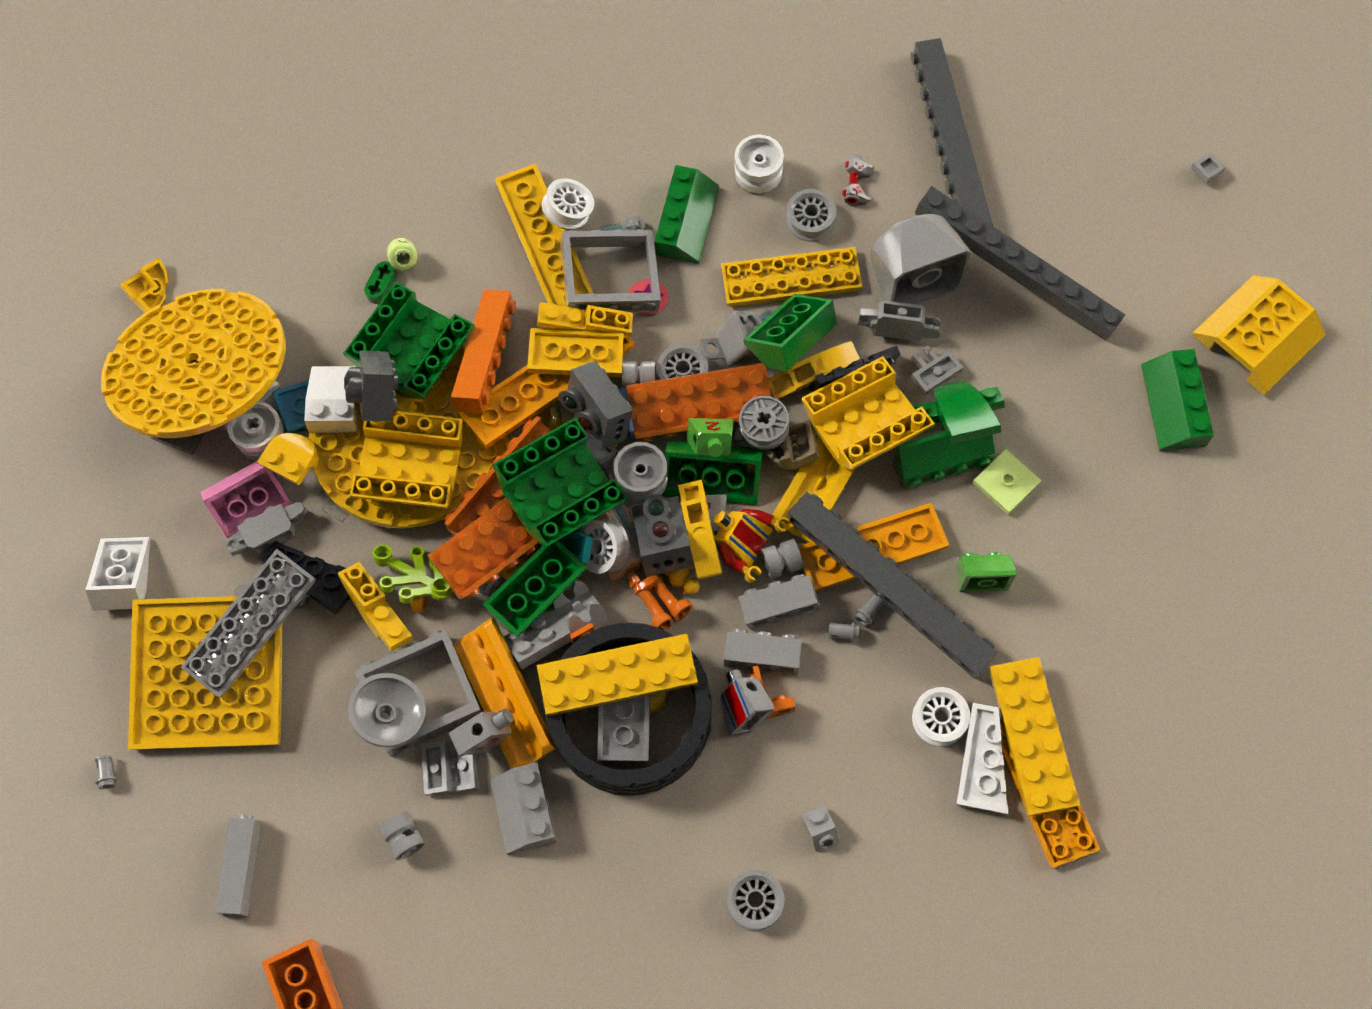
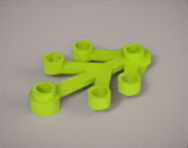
(436, 587)

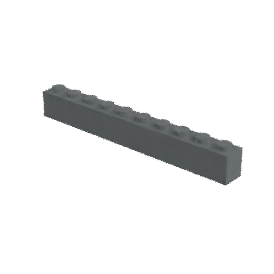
(949, 127)
(1024, 266)
(891, 584)

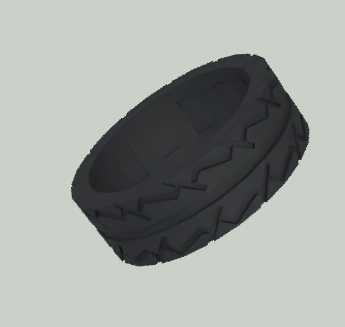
(657, 775)

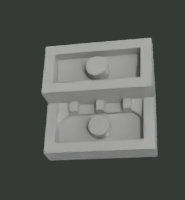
(447, 771)

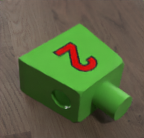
(710, 436)

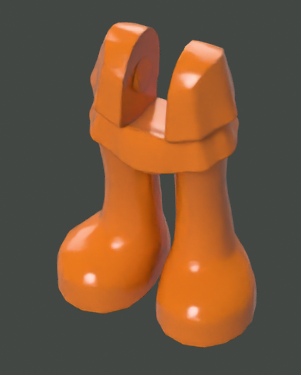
(643, 589)

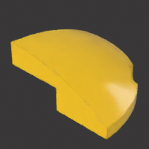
(148, 286)

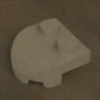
(797, 449)

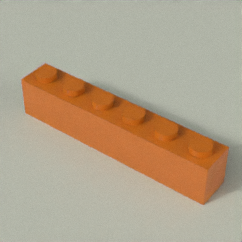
(483, 351)

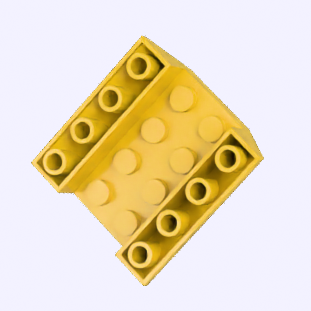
(1263, 329)
(864, 414)
(409, 460)

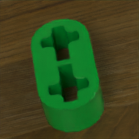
(376, 281)

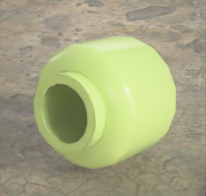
(403, 260)

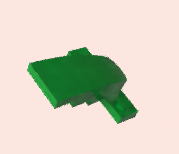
(965, 410)

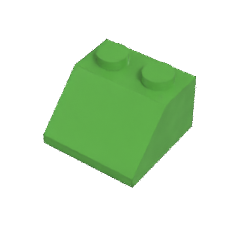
(985, 572)

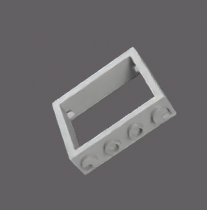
(618, 301)
(414, 649)

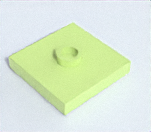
(1006, 481)

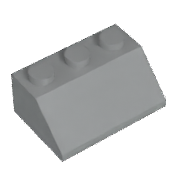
(523, 808)

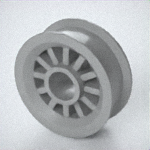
(811, 227)
(669, 369)
(769, 881)

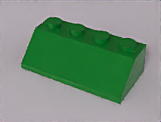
(686, 215)
(791, 331)
(1177, 400)
(937, 456)
(729, 475)
(533, 587)

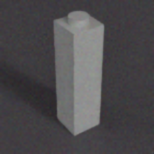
(238, 866)

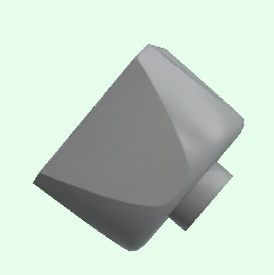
(919, 259)

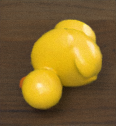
(680, 578)

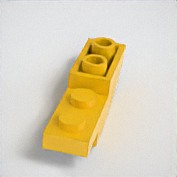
(591, 319)
(804, 371)
(699, 529)
(373, 607)

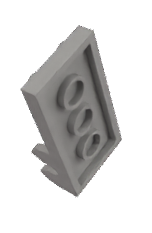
(554, 627)
(624, 730)

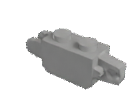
(900, 321)
(269, 527)

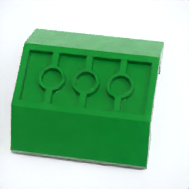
(414, 336)
(557, 484)

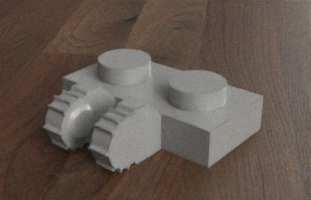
(937, 371)

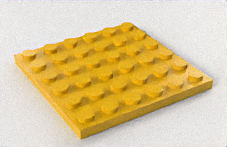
(174, 708)

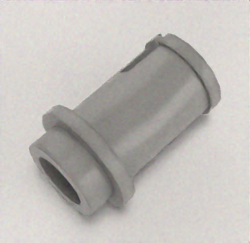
(869, 610)
(843, 631)
(104, 772)

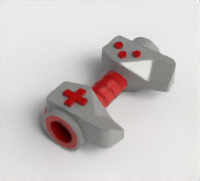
(856, 167)

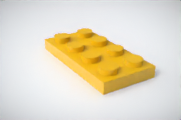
(562, 350)

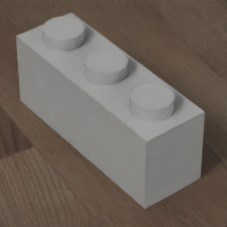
(779, 601)
(764, 650)

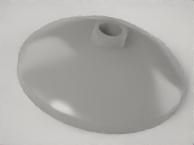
(389, 695)

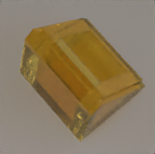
(551, 416)

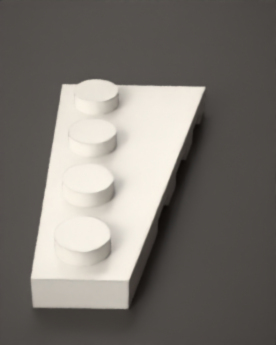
(982, 772)

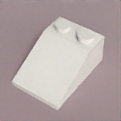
(326, 402)
(119, 573)

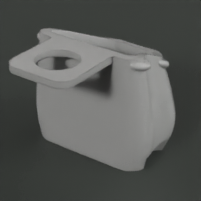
(730, 338)

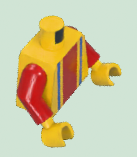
(743, 536)

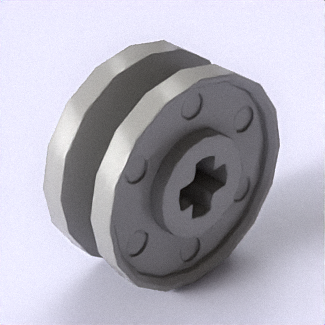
(764, 422)

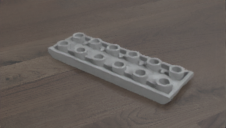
(248, 623)

